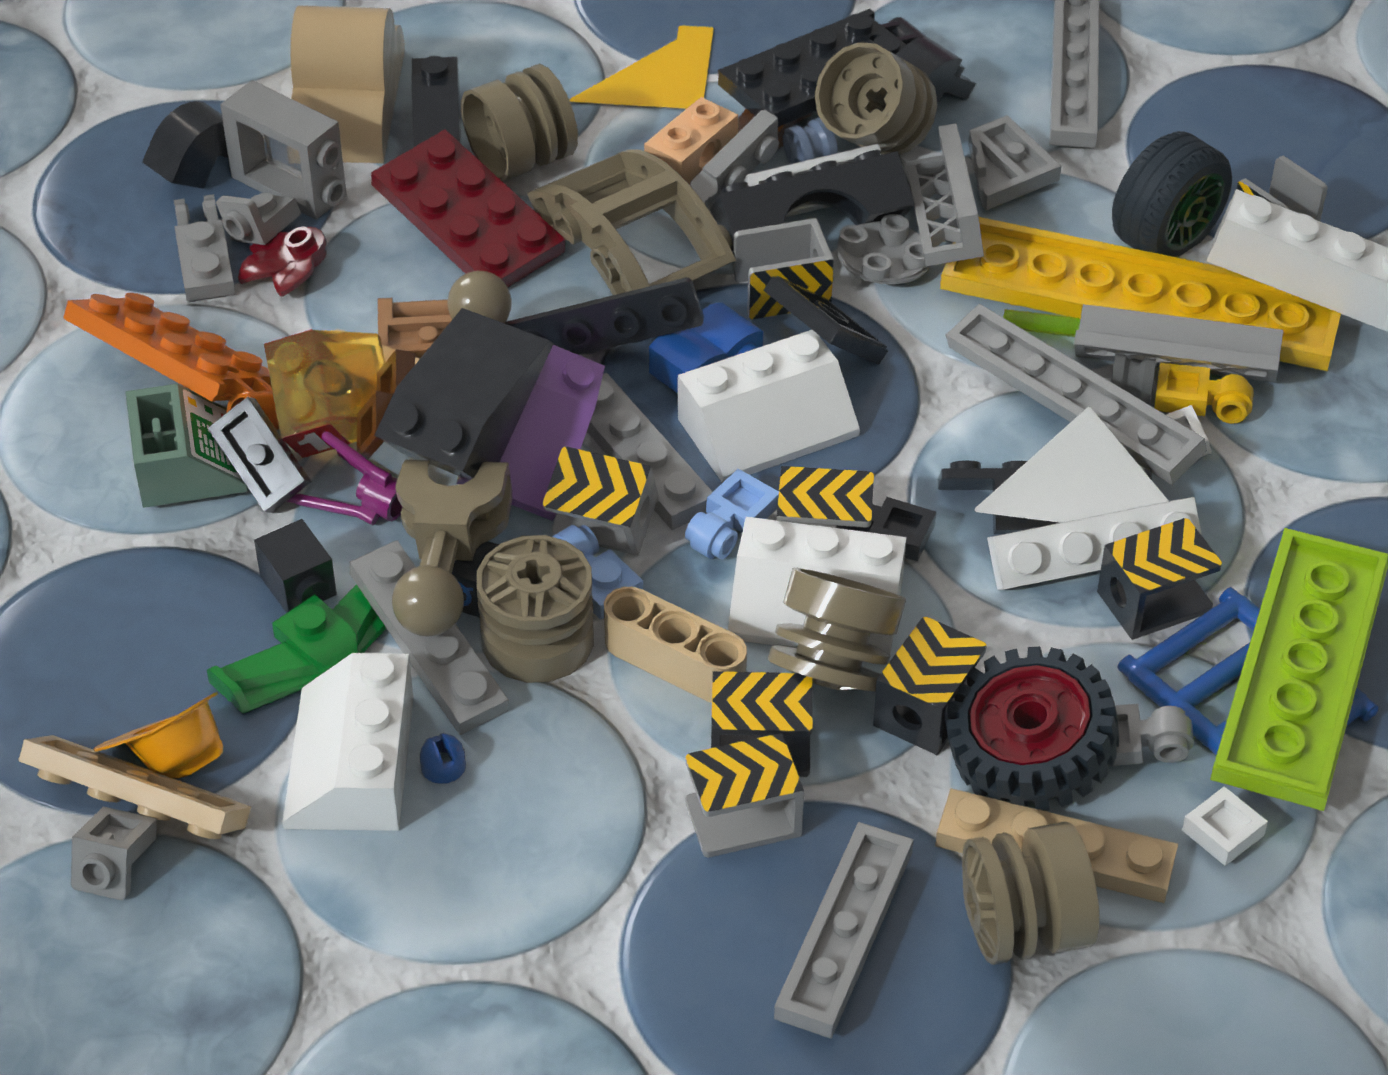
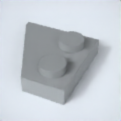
(1008, 162)

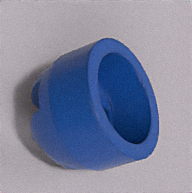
(431, 761)

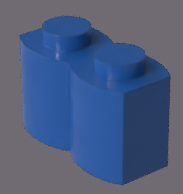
(719, 338)

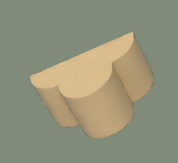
(349, 70)

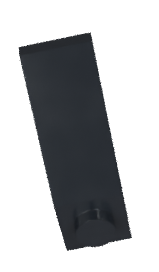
(435, 97)

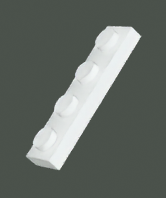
(1075, 545)

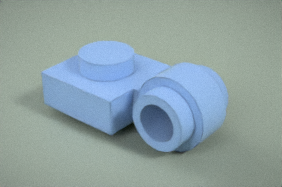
(726, 509)
(607, 569)

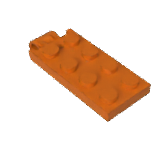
(175, 349)

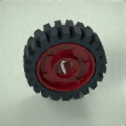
(1070, 736)

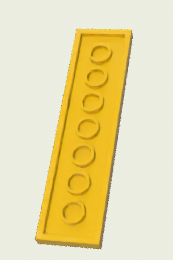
(1066, 271)

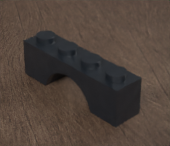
(859, 189)

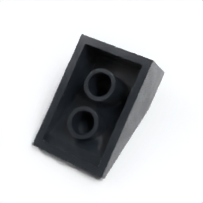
(465, 394)

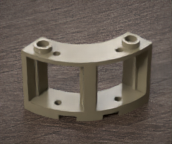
(618, 192)

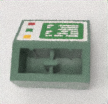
(174, 449)

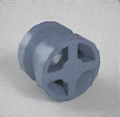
(809, 142)

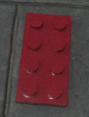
(467, 210)

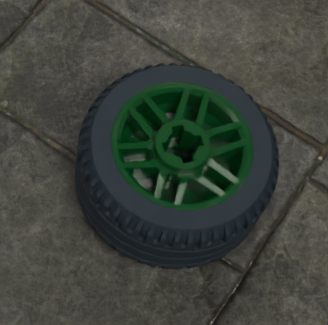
(1172, 195)

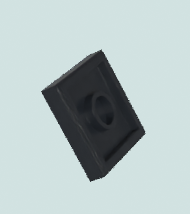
(826, 319)

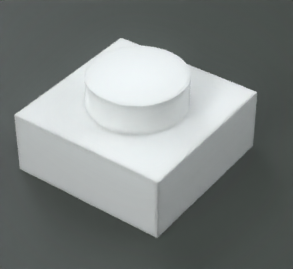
(1224, 825)

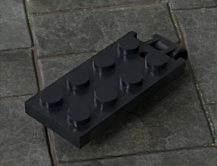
(787, 75)

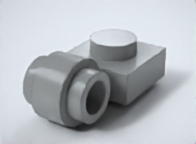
(1165, 733)

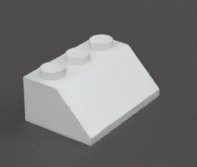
(767, 405)
(775, 547)
(352, 746)

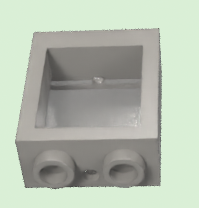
(284, 148)

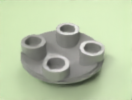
(882, 251)

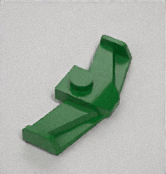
(310, 644)

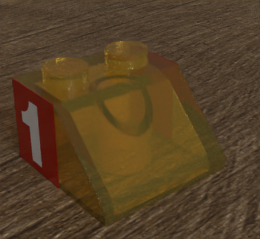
(322, 384)

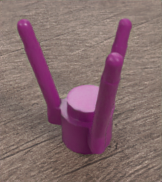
(374, 490)

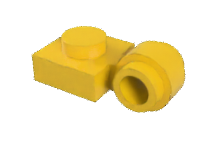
(1190, 385)

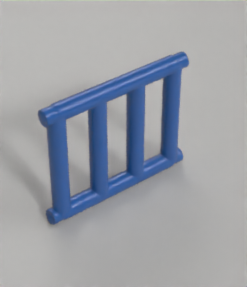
(1143, 669)

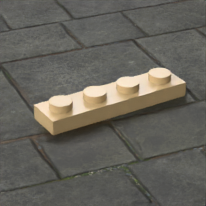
(116, 779)
(1117, 857)

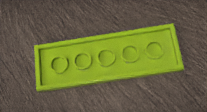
(1301, 670)

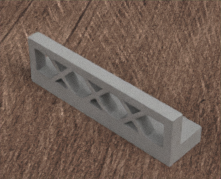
(956, 204)
(1179, 340)

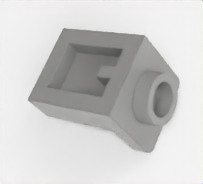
(257, 218)
(107, 849)

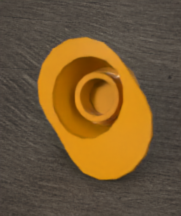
(177, 743)

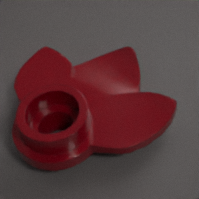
(285, 258)

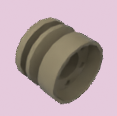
(875, 99)
(519, 122)
(535, 608)
(836, 629)
(1030, 892)

